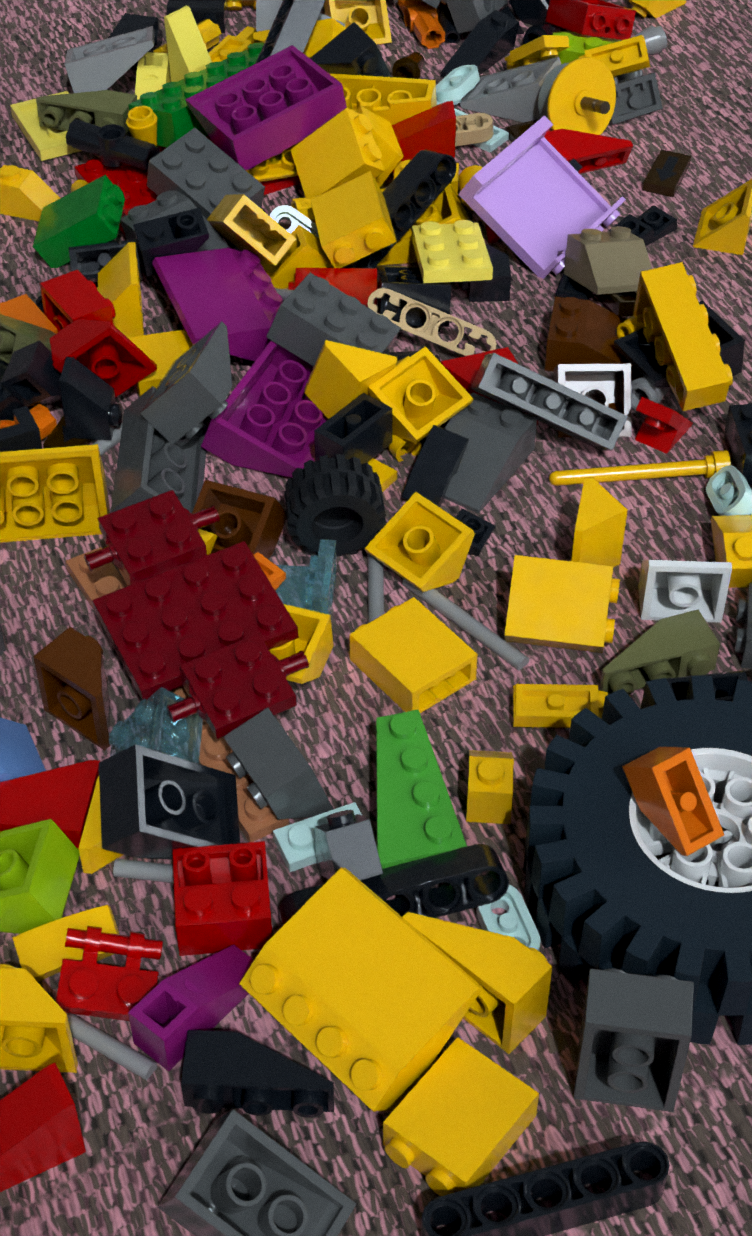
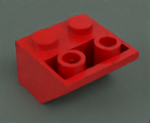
(221, 897)

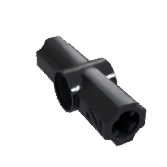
(111, 145)

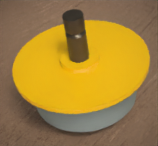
(579, 96)

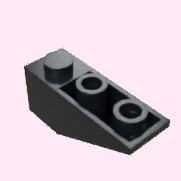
(240, 1073)

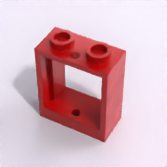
(592, 18)

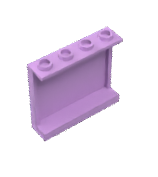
(536, 200)

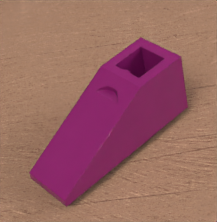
(188, 1001)

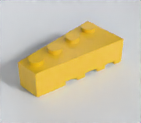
(388, 96)
(682, 336)

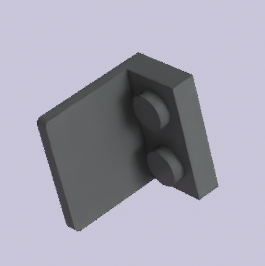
(635, 96)

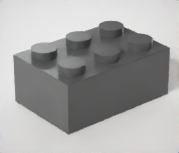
(201, 173)
(324, 313)
(633, 1039)

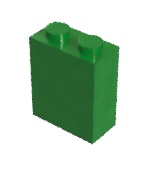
(79, 219)

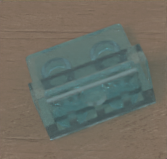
(312, 585)
(153, 729)

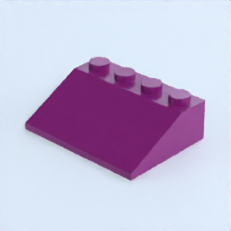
(268, 106)
(223, 288)
(268, 416)

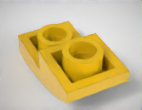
(44, 946)

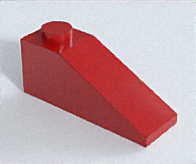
(590, 149)

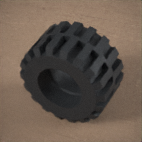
(334, 502)

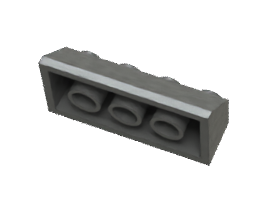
(153, 465)

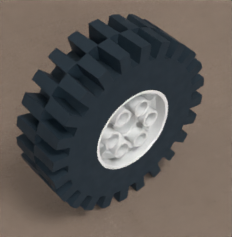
(596, 851)

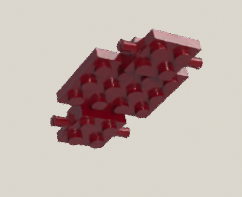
(194, 615)

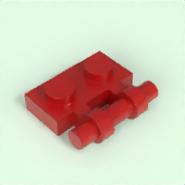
(102, 988)

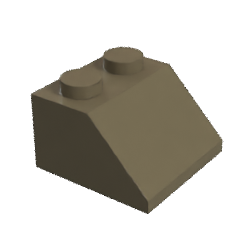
(606, 260)

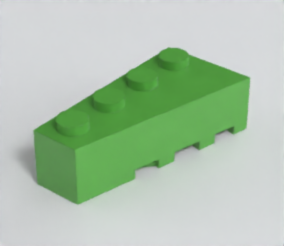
(412, 798)

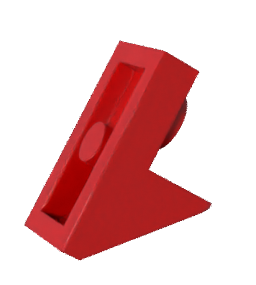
(661, 425)

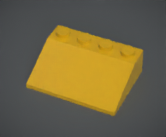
(52, 493)
(361, 990)

